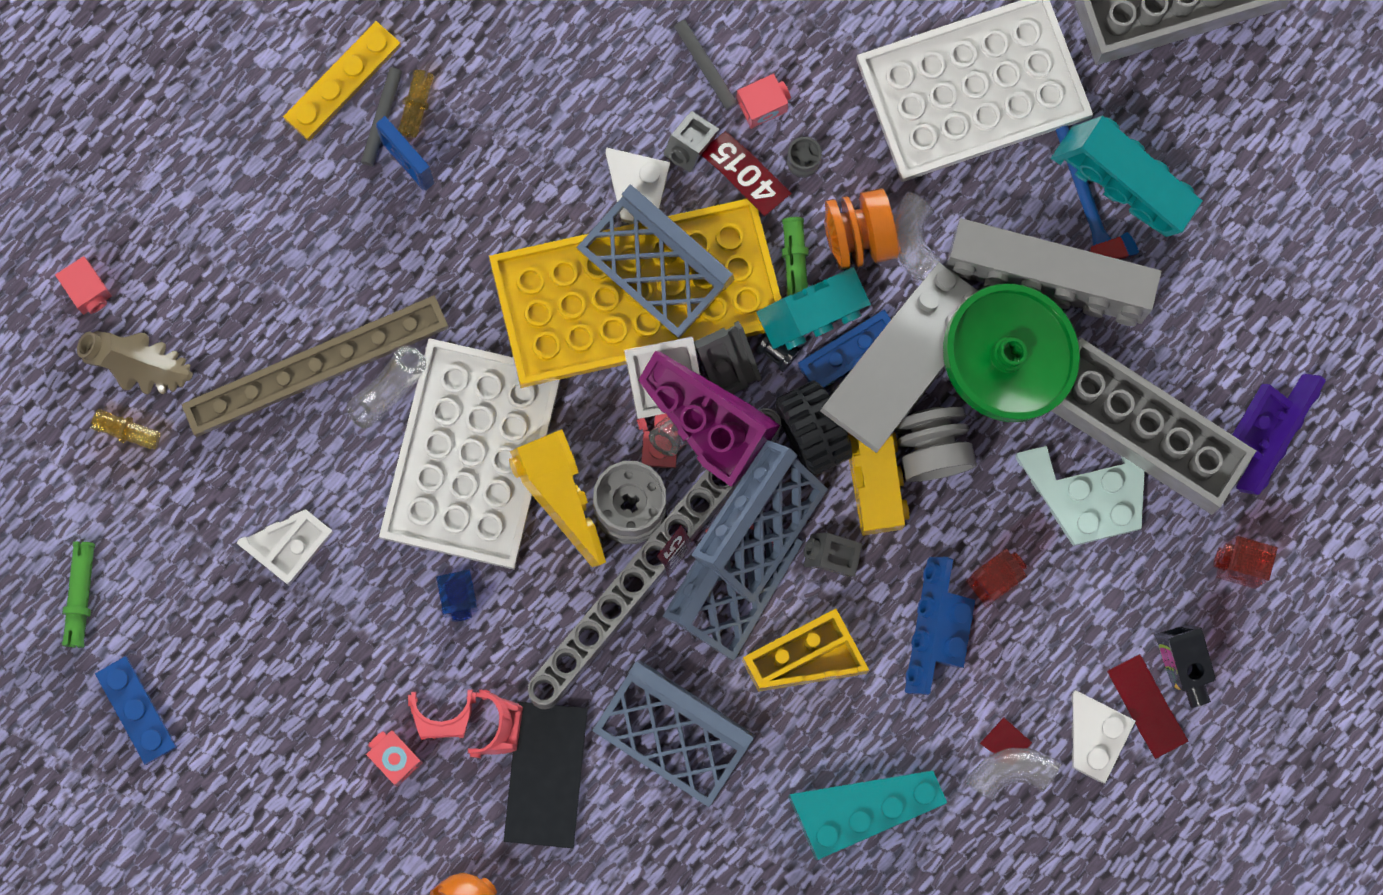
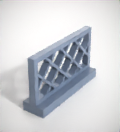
(675, 239)
(746, 508)
(698, 588)
(689, 706)

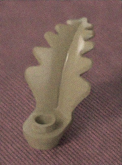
(134, 361)

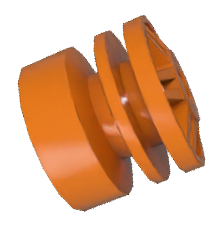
(861, 229)

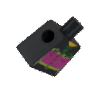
(1179, 650)

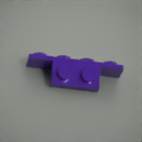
(1271, 425)

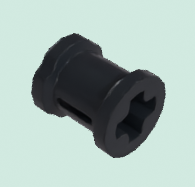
(779, 355)

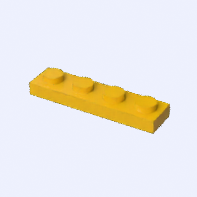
(342, 81)

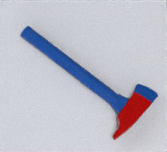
(1117, 248)

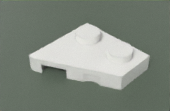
(642, 172)
(288, 544)
(1097, 736)

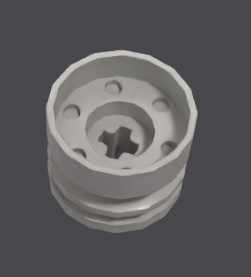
(936, 450)
(631, 483)

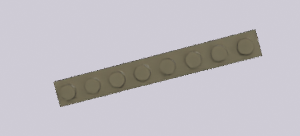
(314, 366)

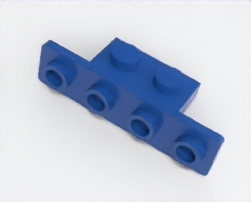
(940, 627)

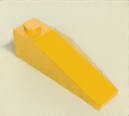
(548, 474)

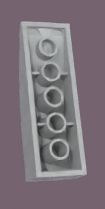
(899, 362)

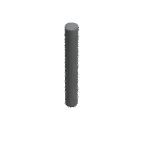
(705, 65)
(383, 109)

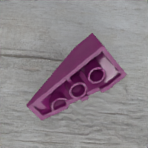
(712, 420)

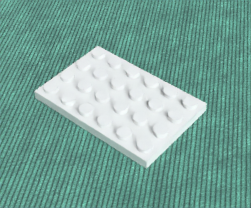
(973, 87)
(454, 468)

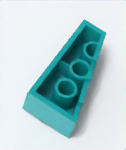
(1128, 174)
(856, 811)

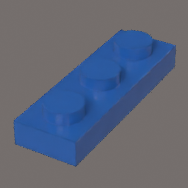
(842, 354)
(135, 710)

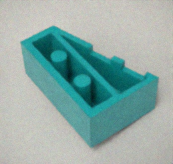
(814, 309)

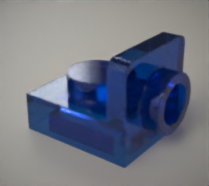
(457, 595)

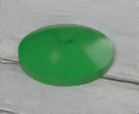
(1011, 353)

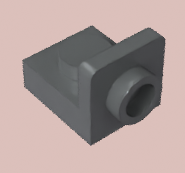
(690, 141)
(832, 554)

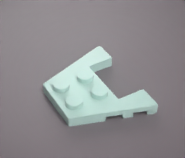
(1090, 503)

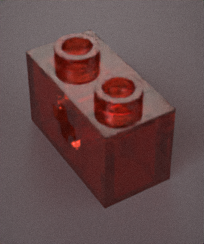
(1245, 562)
(997, 577)

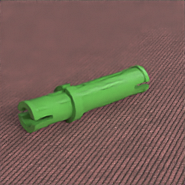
(795, 254)
(78, 595)

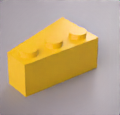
(877, 487)
(807, 655)

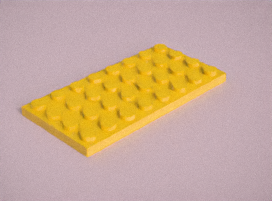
(576, 320)

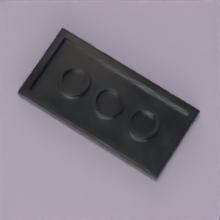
(546, 776)

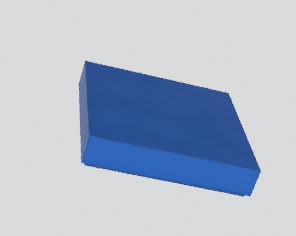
(404, 154)

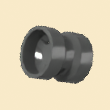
(806, 151)

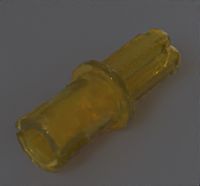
(415, 103)
(125, 429)

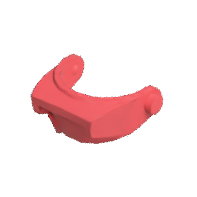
(436, 729)
(508, 730)

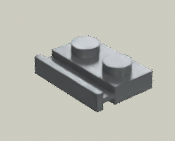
(728, 358)

